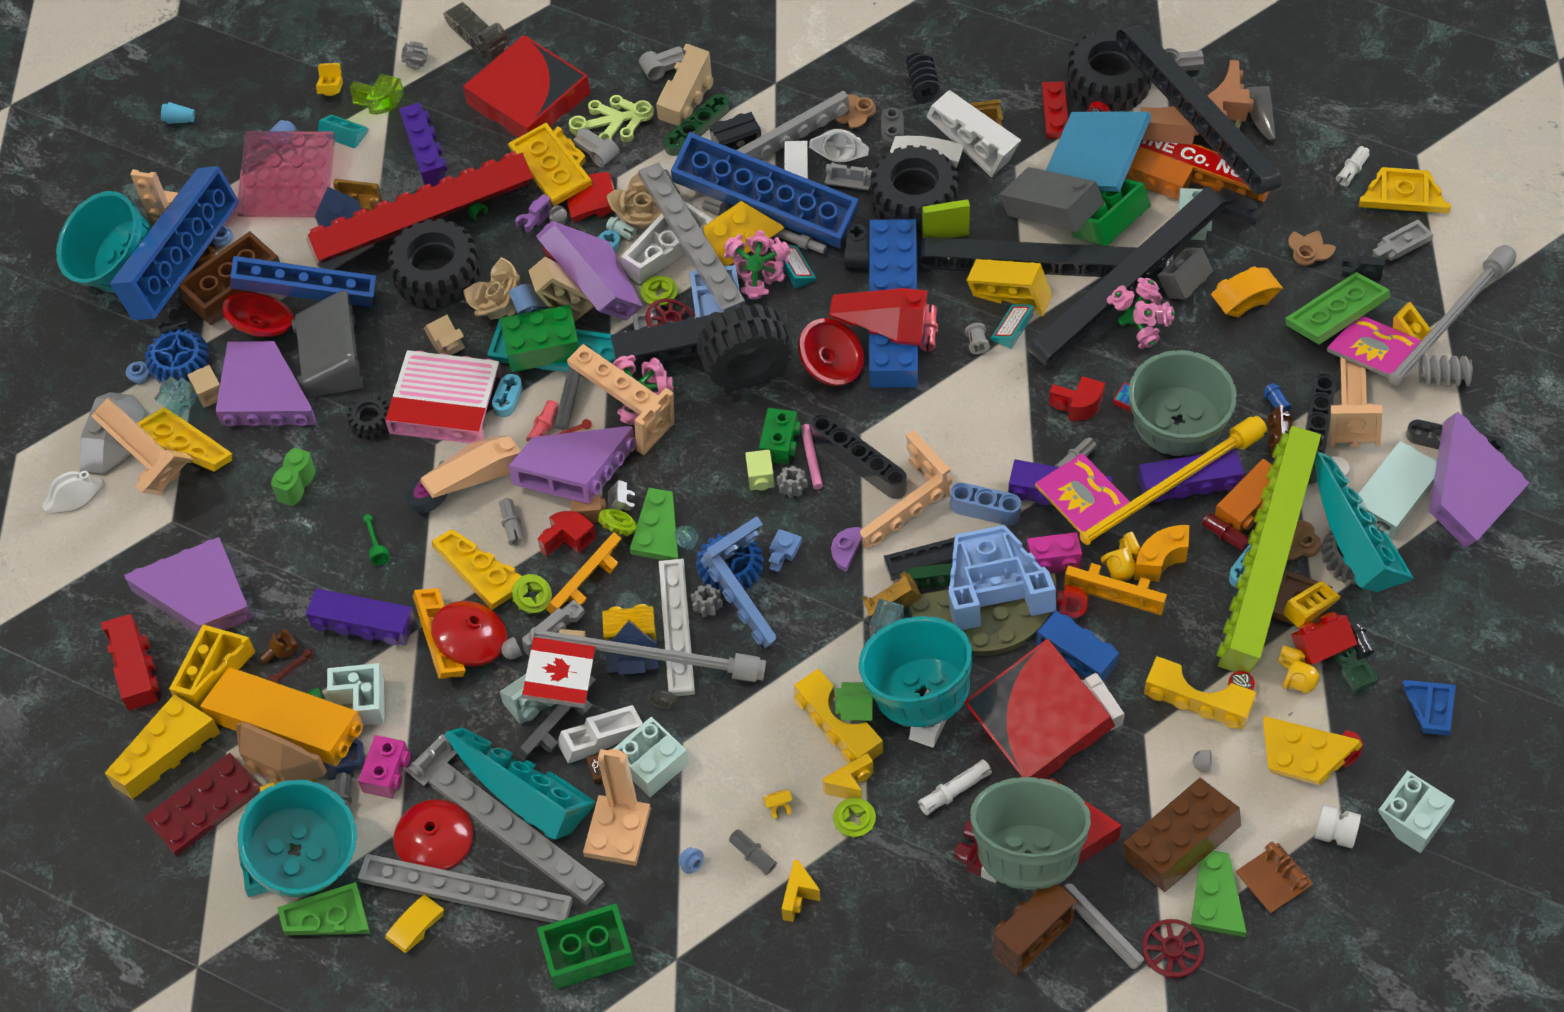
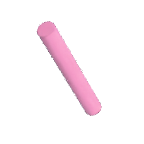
(811, 456)

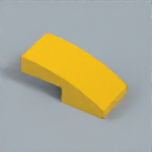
(413, 923)

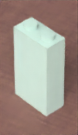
(1398, 487)

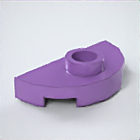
(845, 547)

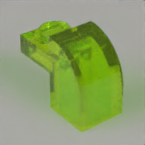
(381, 97)

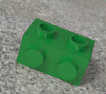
(779, 435)

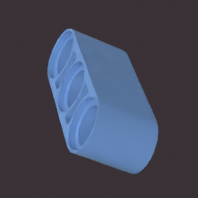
(526, 299)
(993, 512)

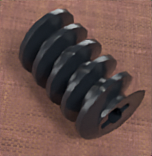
(922, 76)

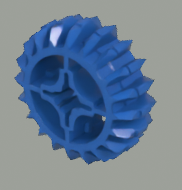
(176, 355)
(745, 565)

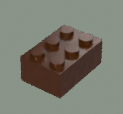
(1033, 928)

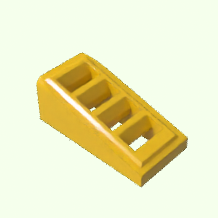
(1299, 614)

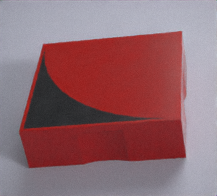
(526, 88)
(1039, 712)

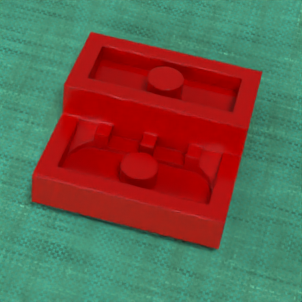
(593, 198)

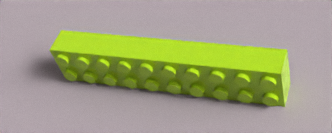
(1268, 550)

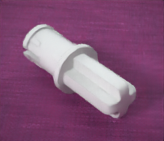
(1353, 166)

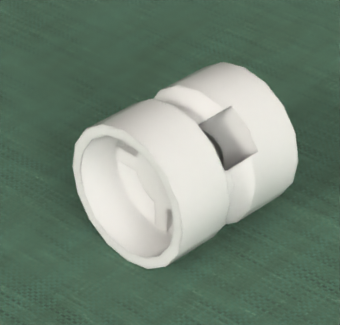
(1337, 826)

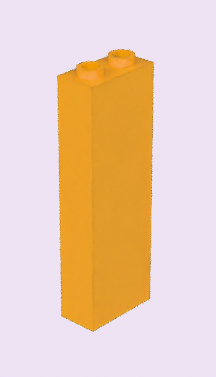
(285, 712)

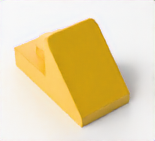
(1411, 322)
(843, 781)
(799, 886)

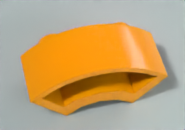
(1246, 291)
(1162, 551)

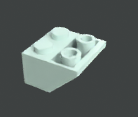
(521, 709)
(653, 756)
(1415, 811)

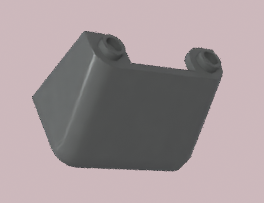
(328, 347)

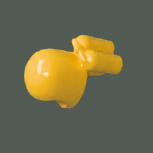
(1122, 562)
(1300, 674)

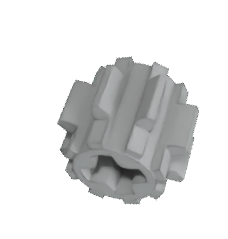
(414, 54)
(792, 481)
(706, 600)

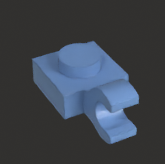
(783, 547)

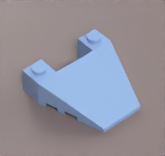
(992, 570)

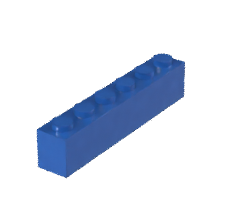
(300, 280)

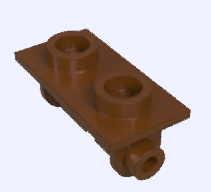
(1277, 422)

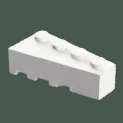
(656, 248)

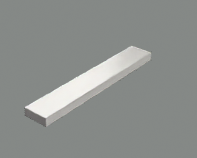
(676, 625)

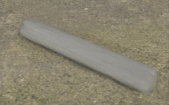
(1104, 928)

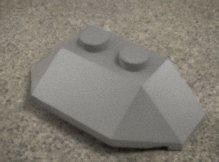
(100, 449)

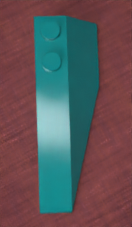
(1364, 548)
(536, 797)

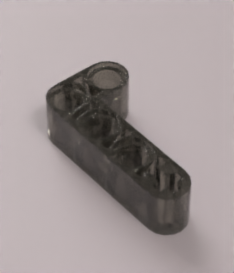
(483, 39)

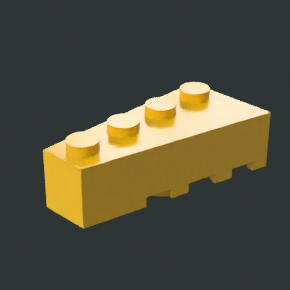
(161, 746)

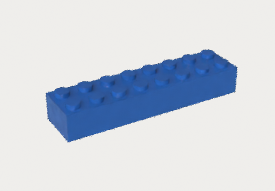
(766, 188)
(174, 243)
(892, 267)

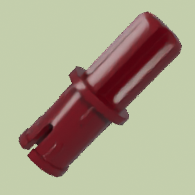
(1225, 531)

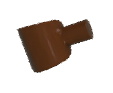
(282, 646)

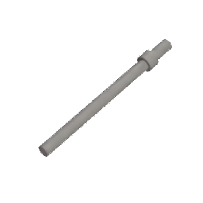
(803, 241)

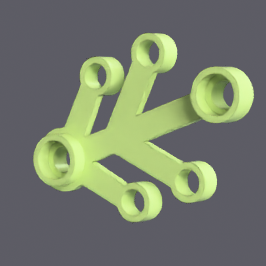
(636, 112)

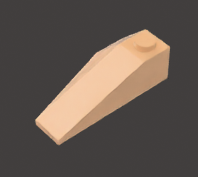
(472, 465)

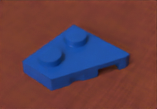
(1431, 705)

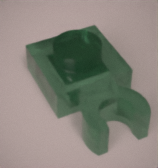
(1356, 673)

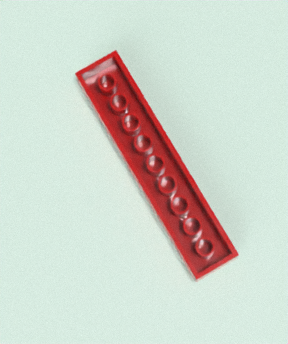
(428, 203)

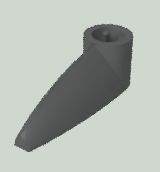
(1262, 111)

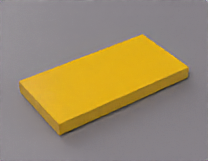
(551, 164)

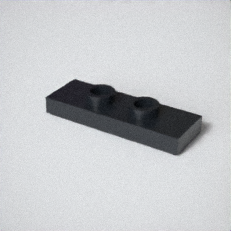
(925, 555)

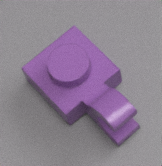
(537, 214)

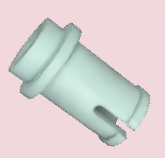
(621, 228)

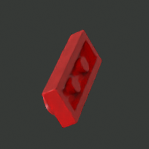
(1054, 108)

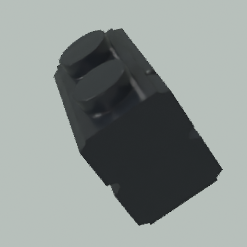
(736, 131)

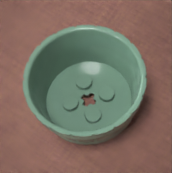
(1183, 386)
(1032, 818)

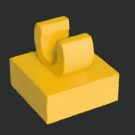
(777, 799)

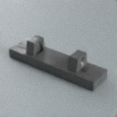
(541, 734)

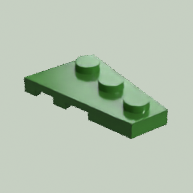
(656, 527)
(1216, 897)
(326, 913)

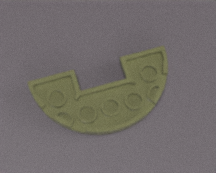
(1002, 625)

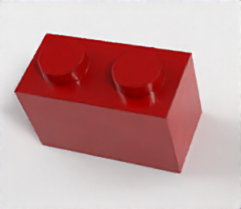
(1324, 637)

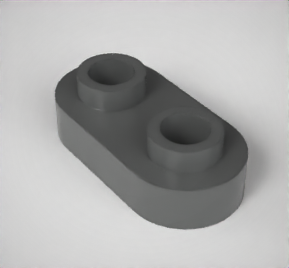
(891, 125)

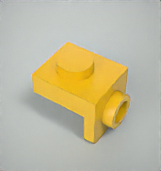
(330, 79)

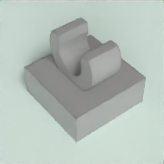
(618, 497)

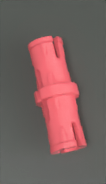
(930, 329)
(544, 421)

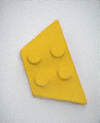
(1405, 191)
(738, 220)
(1304, 751)

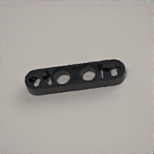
(1426, 427)

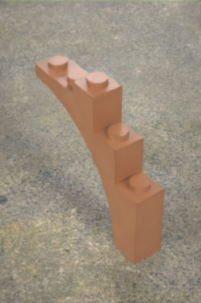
(1171, 126)

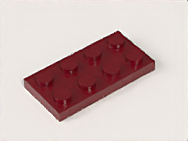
(203, 804)

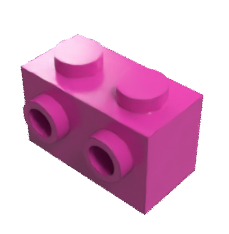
(1056, 551)
(384, 767)

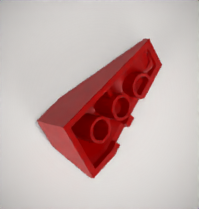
(889, 312)

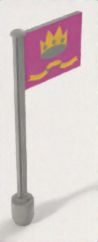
(1396, 353)

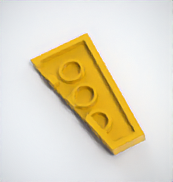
(180, 436)
(480, 570)

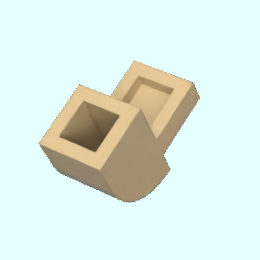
(444, 336)

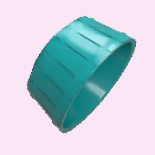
(97, 235)
(913, 656)
(297, 815)

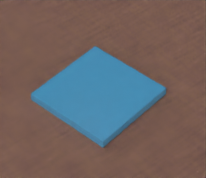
(1099, 146)

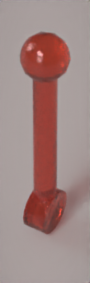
(586, 424)
(307, 653)

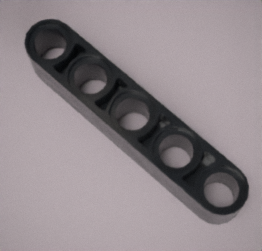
(1320, 412)
(864, 465)

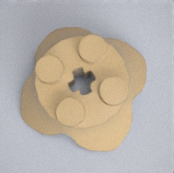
(634, 204)
(493, 297)

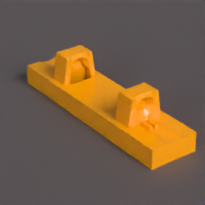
(599, 558)
(1115, 590)
(428, 603)

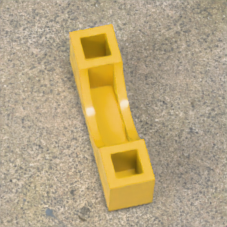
(816, 695)
(1228, 706)

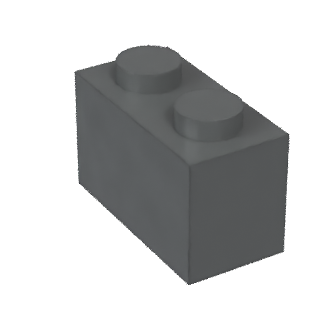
(1185, 273)

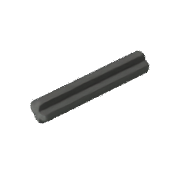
(567, 399)

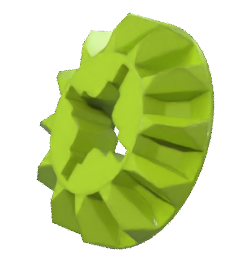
(653, 284)
(617, 521)
(535, 584)
(858, 807)

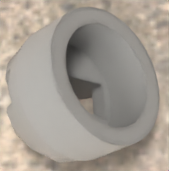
(558, 215)
(511, 649)
(1203, 760)

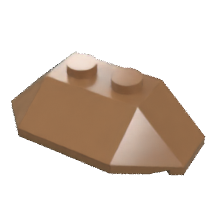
(275, 756)

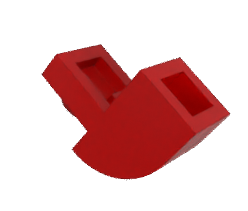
(1080, 403)
(568, 528)

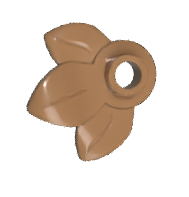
(859, 111)
(1309, 248)
(1304, 534)

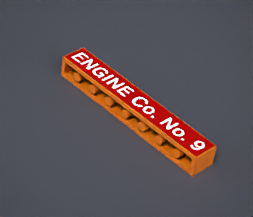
(1207, 165)

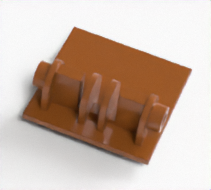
(1274, 877)

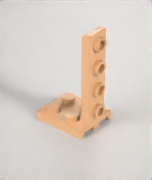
(151, 194)
(654, 410)
(1354, 419)
(160, 463)
(936, 486)
(618, 817)

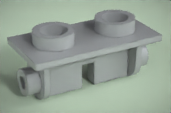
(852, 178)
(431, 760)

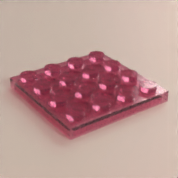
(284, 173)

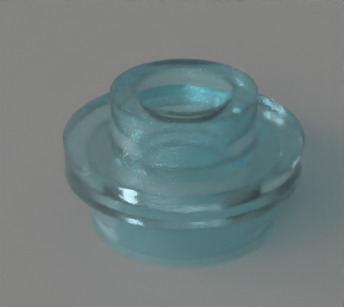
(686, 537)

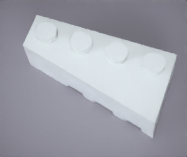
(982, 137)

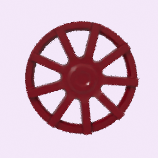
(667, 316)
(1173, 949)

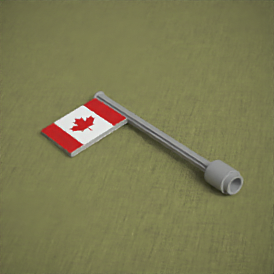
(563, 664)

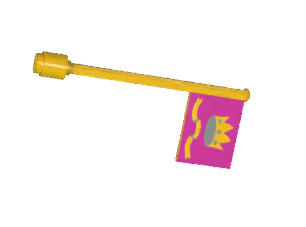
(1097, 505)

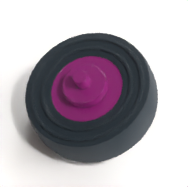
(420, 499)

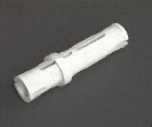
(946, 792)

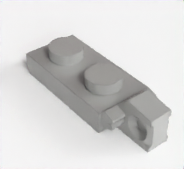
(1403, 241)
(556, 621)

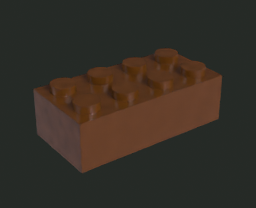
(210, 283)
(1182, 834)

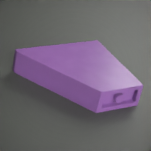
(592, 268)
(260, 388)
(572, 463)
(1471, 481)
(194, 587)

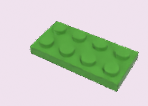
(1337, 308)

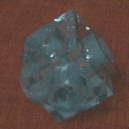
(176, 395)

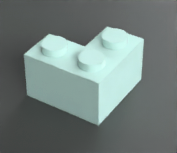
(361, 687)

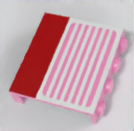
(442, 396)

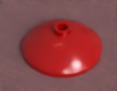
(257, 314)
(837, 345)
(468, 642)
(442, 846)

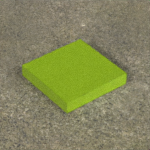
(946, 220)

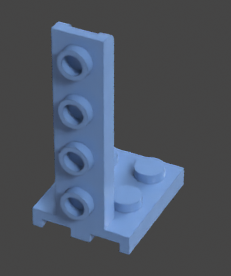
(733, 591)

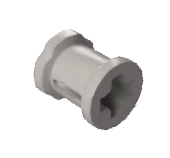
(977, 338)

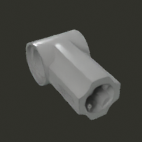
(1187, 60)
(656, 64)
(600, 150)

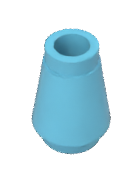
(174, 113)

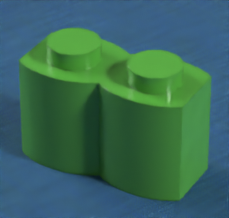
(295, 474)
(854, 702)

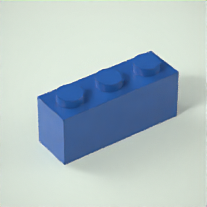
(1079, 646)

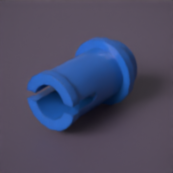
(1275, 396)

